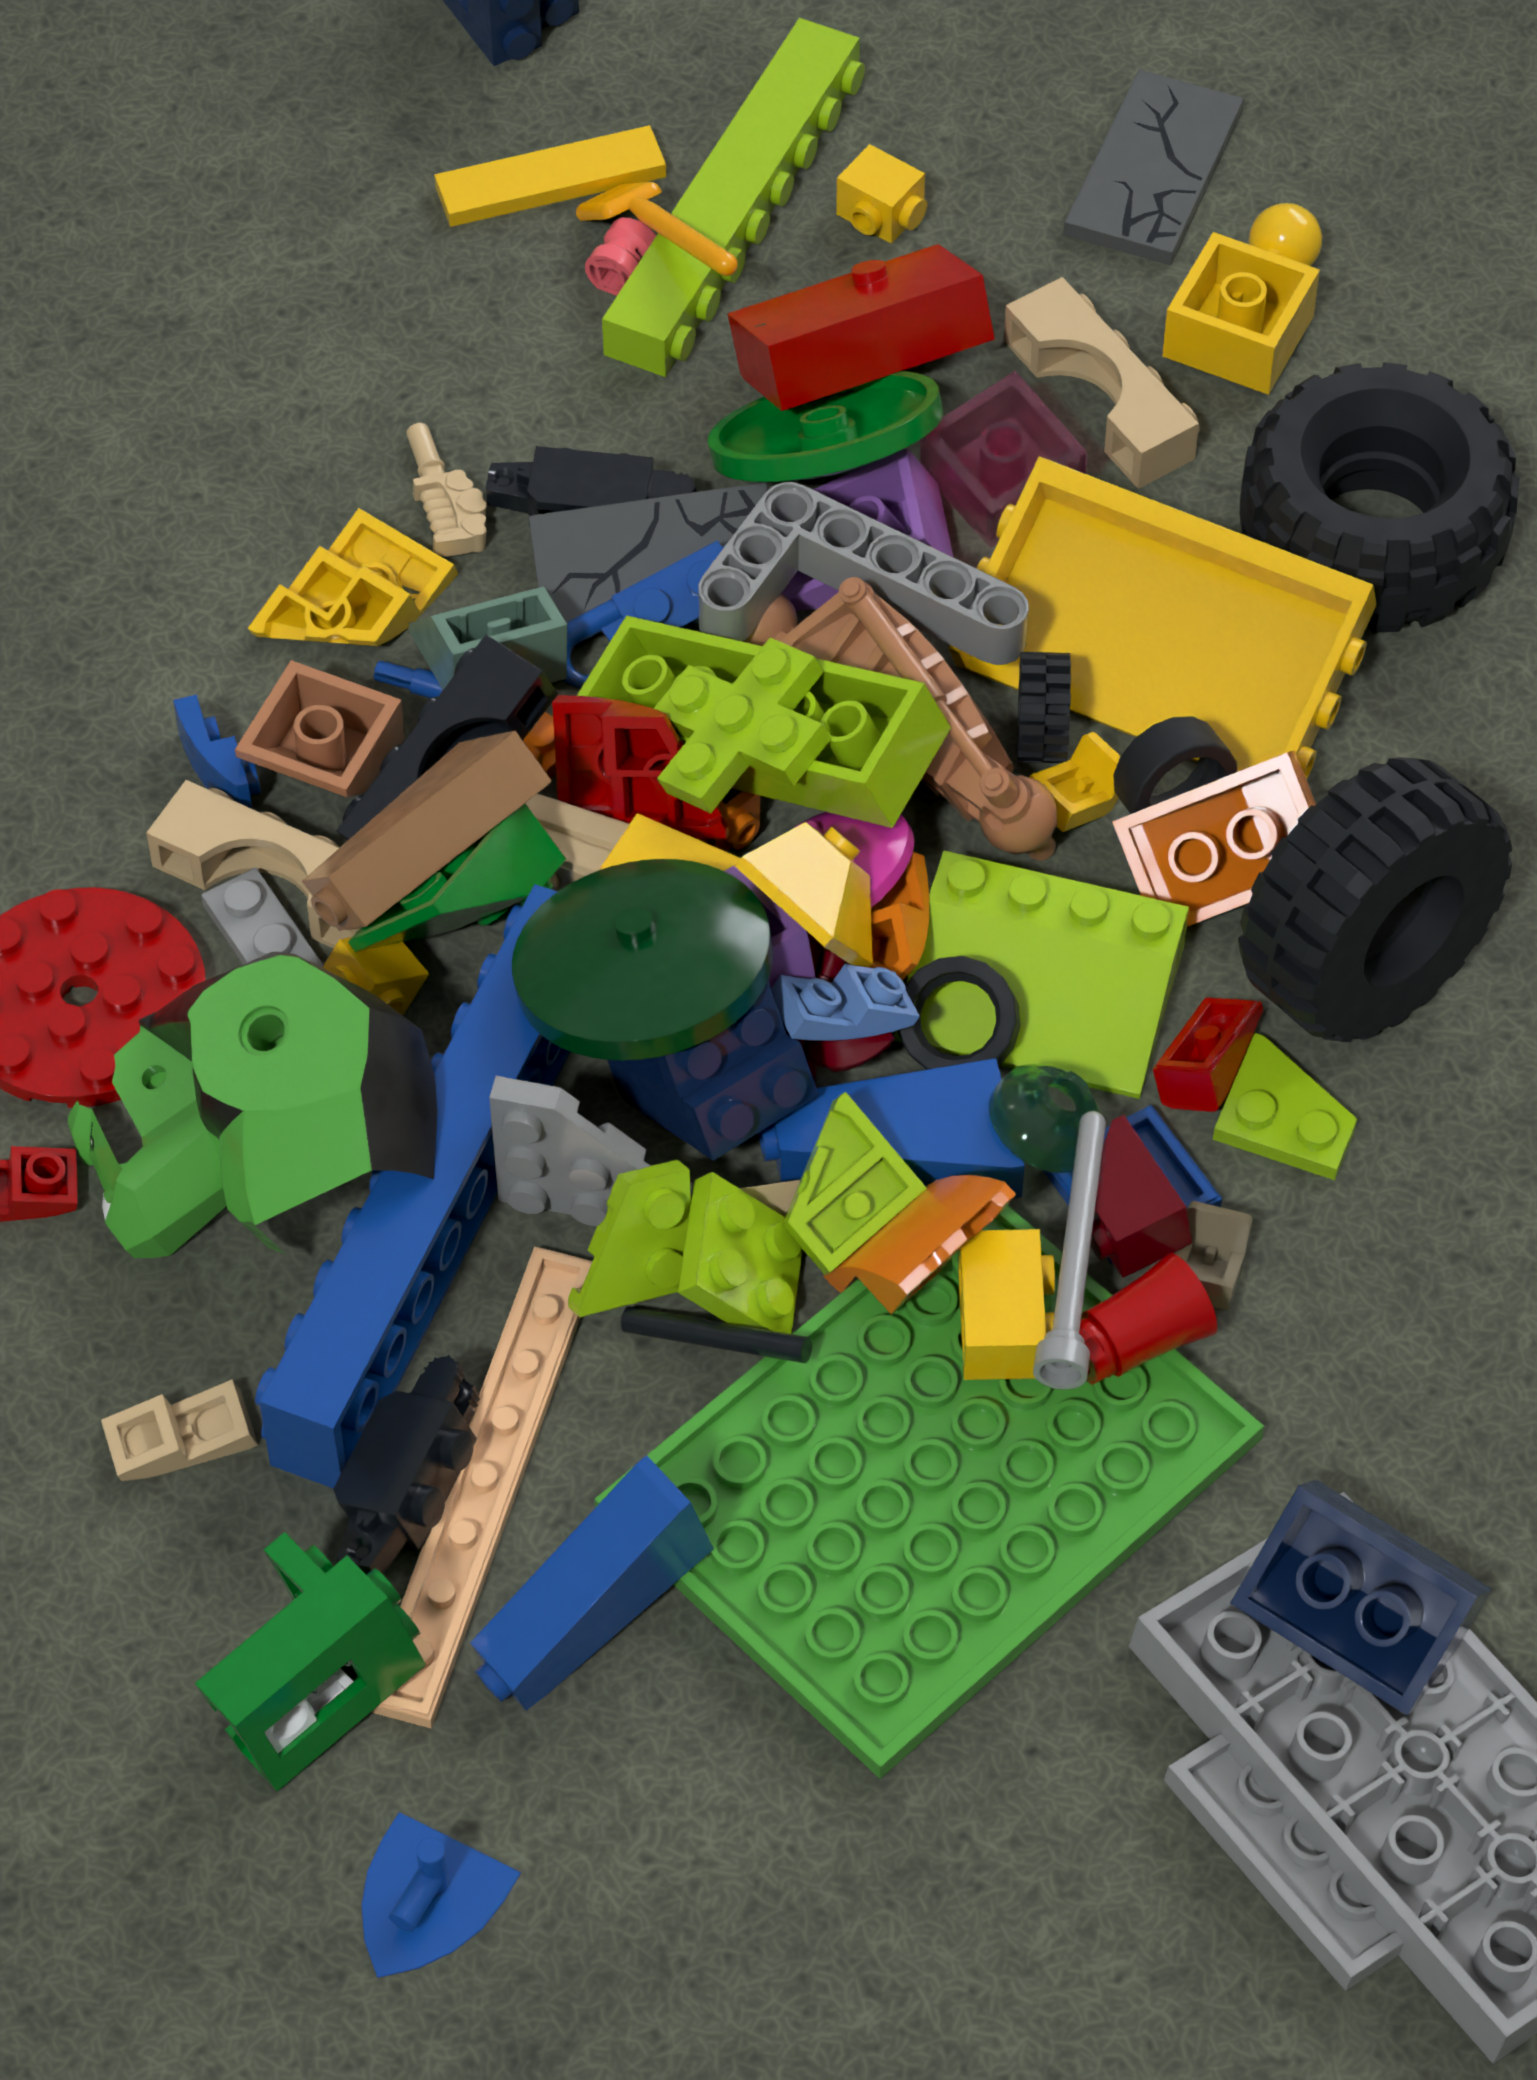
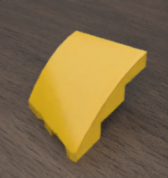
(357, 588)

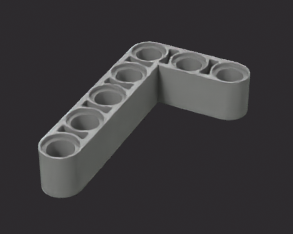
(831, 542)

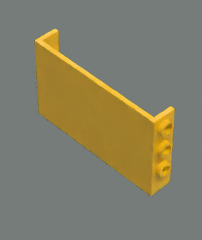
(1176, 616)

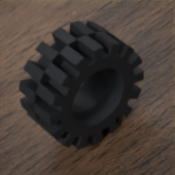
(1043, 707)

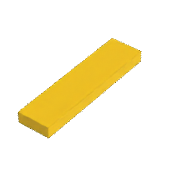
(549, 175)

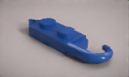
(663, 598)

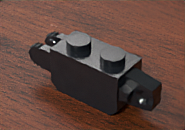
(579, 479)
(406, 1466)

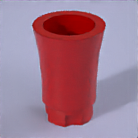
(1147, 1319)

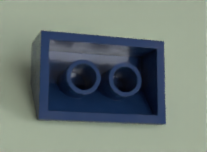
(1360, 1595)

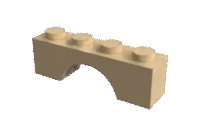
(1063, 335)
(212, 837)

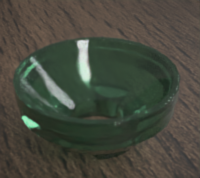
(1032, 1122)

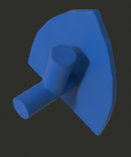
(427, 1896)

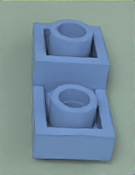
(853, 1006)

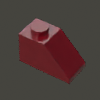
(1136, 1206)

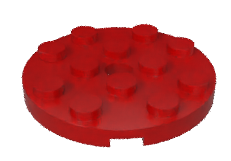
(83, 939)

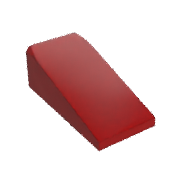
(1206, 1054)

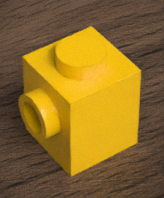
(881, 194)
(384, 971)

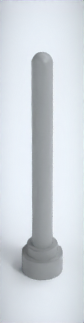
(1062, 1354)

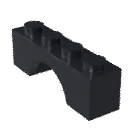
(486, 697)

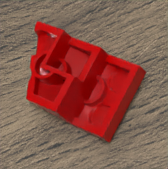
(611, 764)

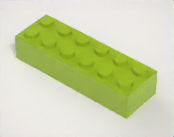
(878, 722)

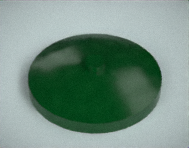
(642, 959)

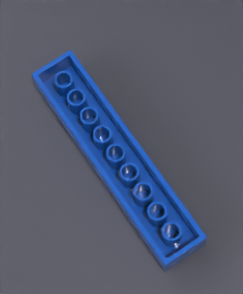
(405, 1238)

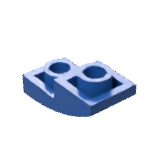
(214, 757)

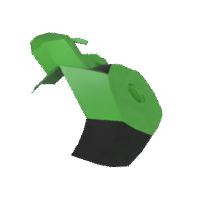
(259, 1101)

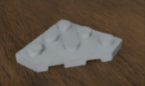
(554, 1155)

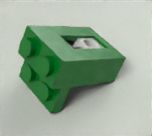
(313, 1663)

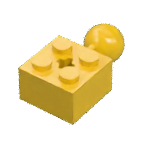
(1248, 301)

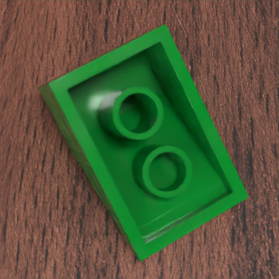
(473, 885)

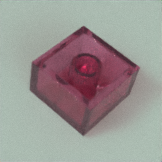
(990, 448)

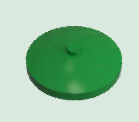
(827, 433)

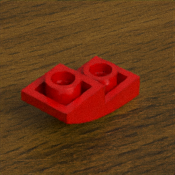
(37, 1183)

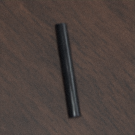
(716, 1334)

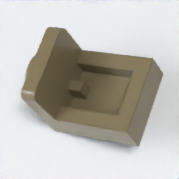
(1217, 1249)

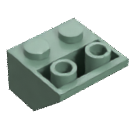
(521, 622)

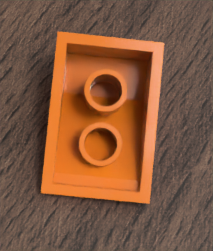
(1215, 838)

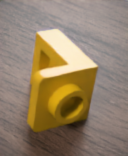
(1083, 784)

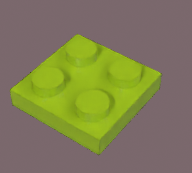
(739, 1258)

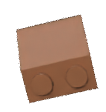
(324, 730)

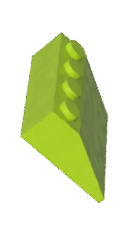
(1078, 957)

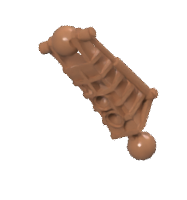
(971, 763)

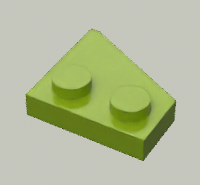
(1284, 1114)
(848, 1187)
(639, 1240)

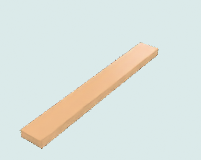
(476, 1511)

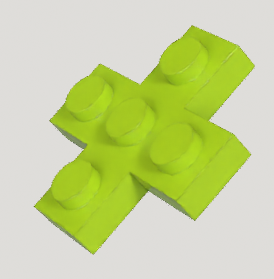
(742, 725)

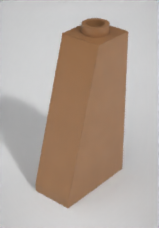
(425, 828)

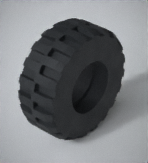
(1375, 899)

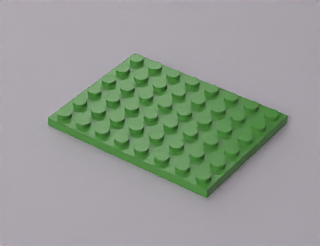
(923, 1528)

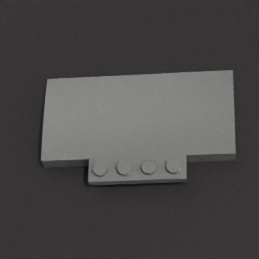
(1364, 1819)

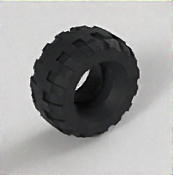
(1397, 437)

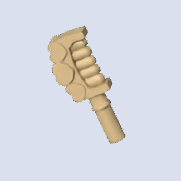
(448, 498)

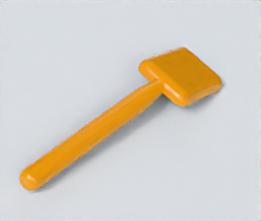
(635, 198)

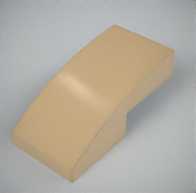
(168, 1437)

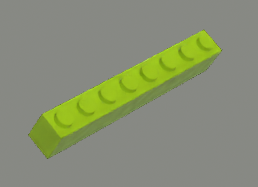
(734, 195)

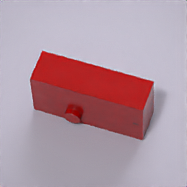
(861, 326)

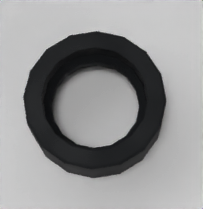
(1161, 750)
(974, 972)

